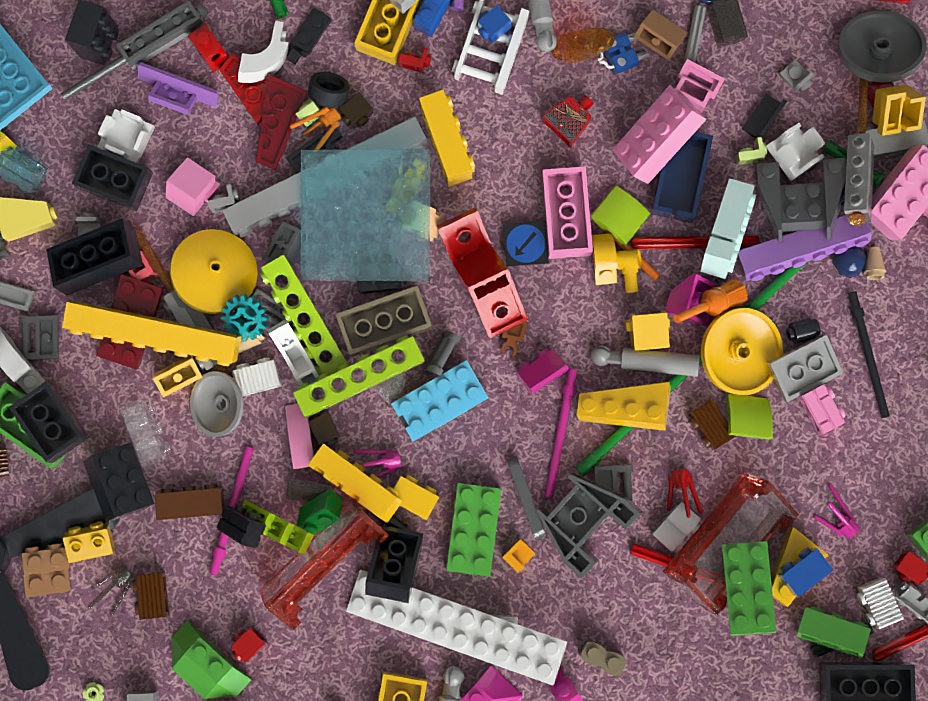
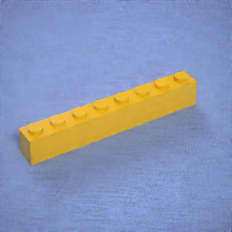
(152, 332)

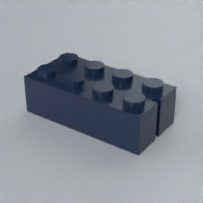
(682, 180)

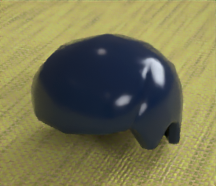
(850, 262)

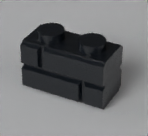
(241, 525)

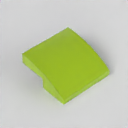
(620, 214)
(749, 416)

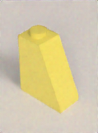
(25, 217)

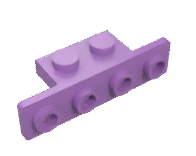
(175, 91)

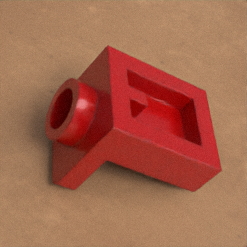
(412, 62)

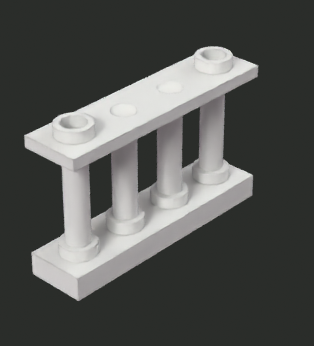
(504, 60)

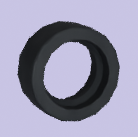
(331, 98)

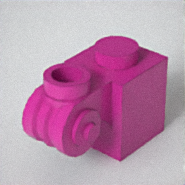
(563, 688)

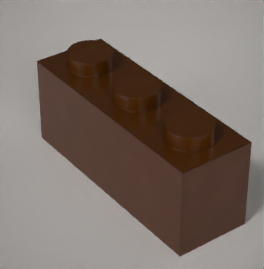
(189, 502)

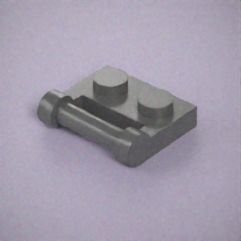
(45, 337)
(441, 352)
(607, 477)

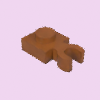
(514, 335)

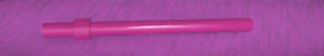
(568, 391)
(219, 552)

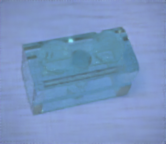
(21, 170)

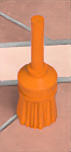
(717, 300)

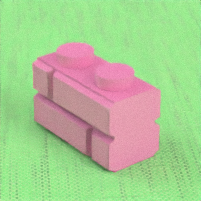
(822, 409)

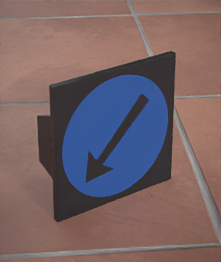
(525, 243)

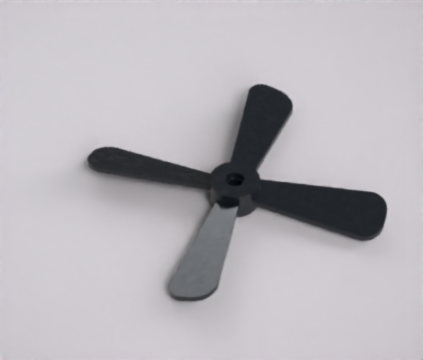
(20, 647)

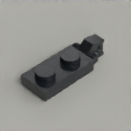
(308, 35)
(295, 158)

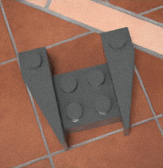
(802, 205)
(581, 516)

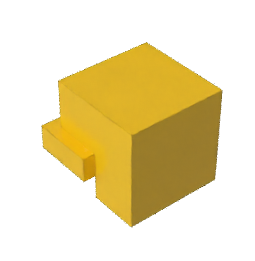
(897, 109)
(648, 330)

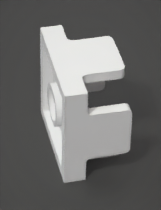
(125, 135)
(796, 150)

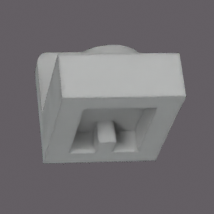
(796, 77)
(222, 202)
(87, 223)

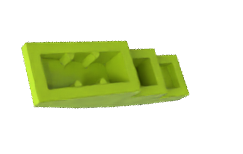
(281, 529)

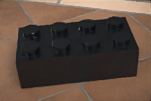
(94, 257)
(867, 681)

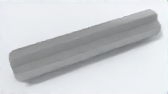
(695, 33)

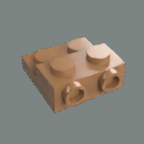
(45, 571)

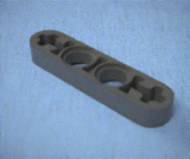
(526, 498)

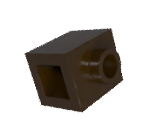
(356, 111)
(324, 430)

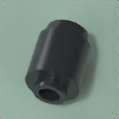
(803, 330)

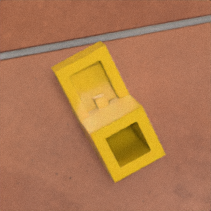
(604, 259)

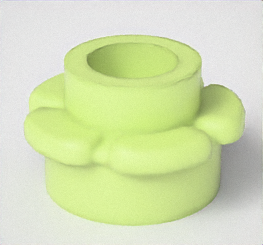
(97, 688)

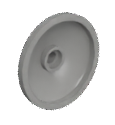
(216, 404)

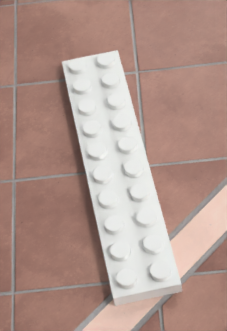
(464, 631)

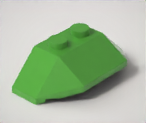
(205, 665)

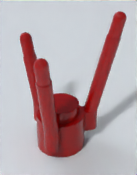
(682, 480)

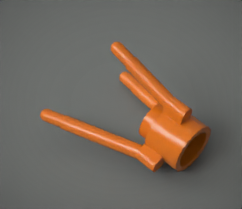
(327, 117)

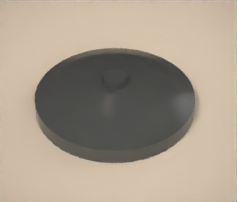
(882, 46)

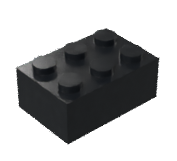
(92, 32)
(112, 177)
(49, 422)
(118, 482)
(394, 565)

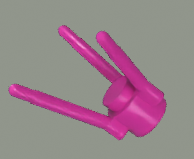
(390, 460)
(847, 524)

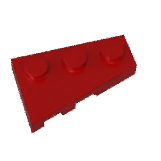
(250, 94)

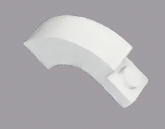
(257, 66)
(293, 353)
(17, 366)

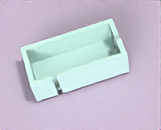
(729, 229)

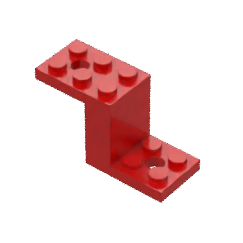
(482, 272)

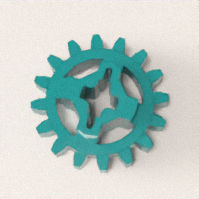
(251, 310)

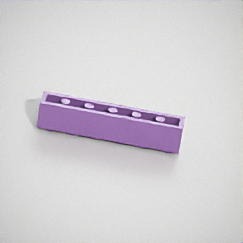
(800, 248)

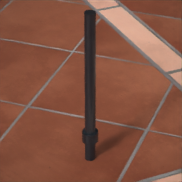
(858, 312)

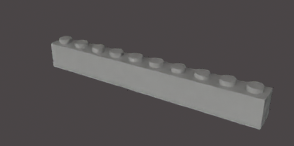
(286, 195)

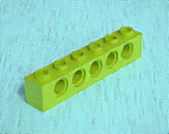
(282, 267)
(310, 406)

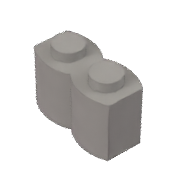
(676, 527)

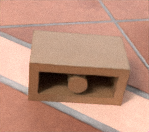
(660, 34)

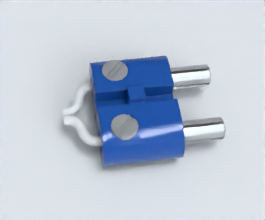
(621, 55)

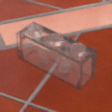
(146, 432)

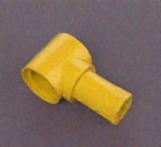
(629, 263)

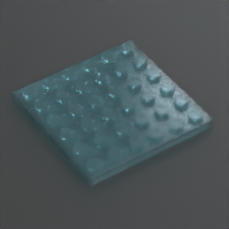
(365, 215)

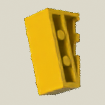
(792, 546)

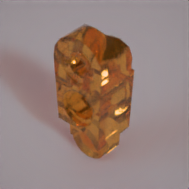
(597, 40)

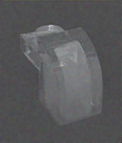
(392, 388)

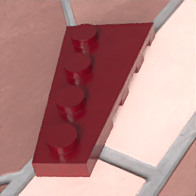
(279, 112)

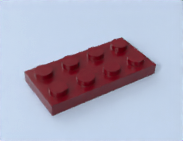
(134, 297)

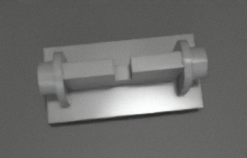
(908, 596)

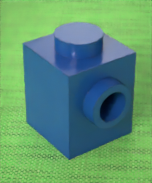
(493, 24)

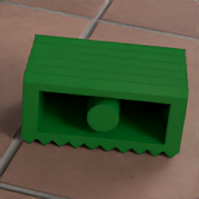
(320, 512)

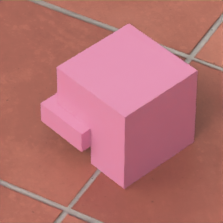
(698, 84)
(191, 186)

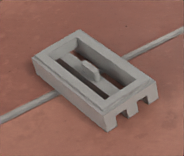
(266, 296)

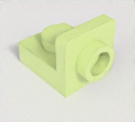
(308, 107)
(749, 156)

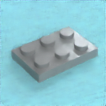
(805, 368)

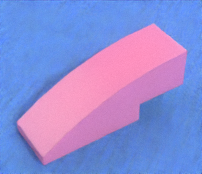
(299, 437)

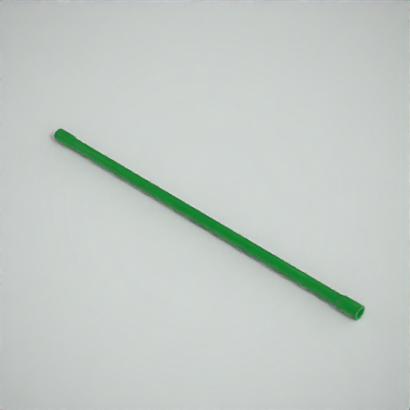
(592, 459)

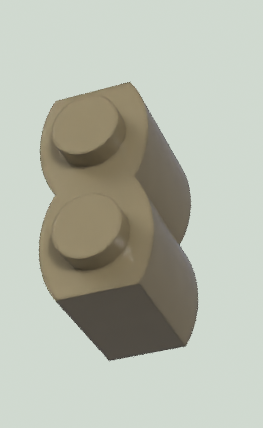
(607, 659)

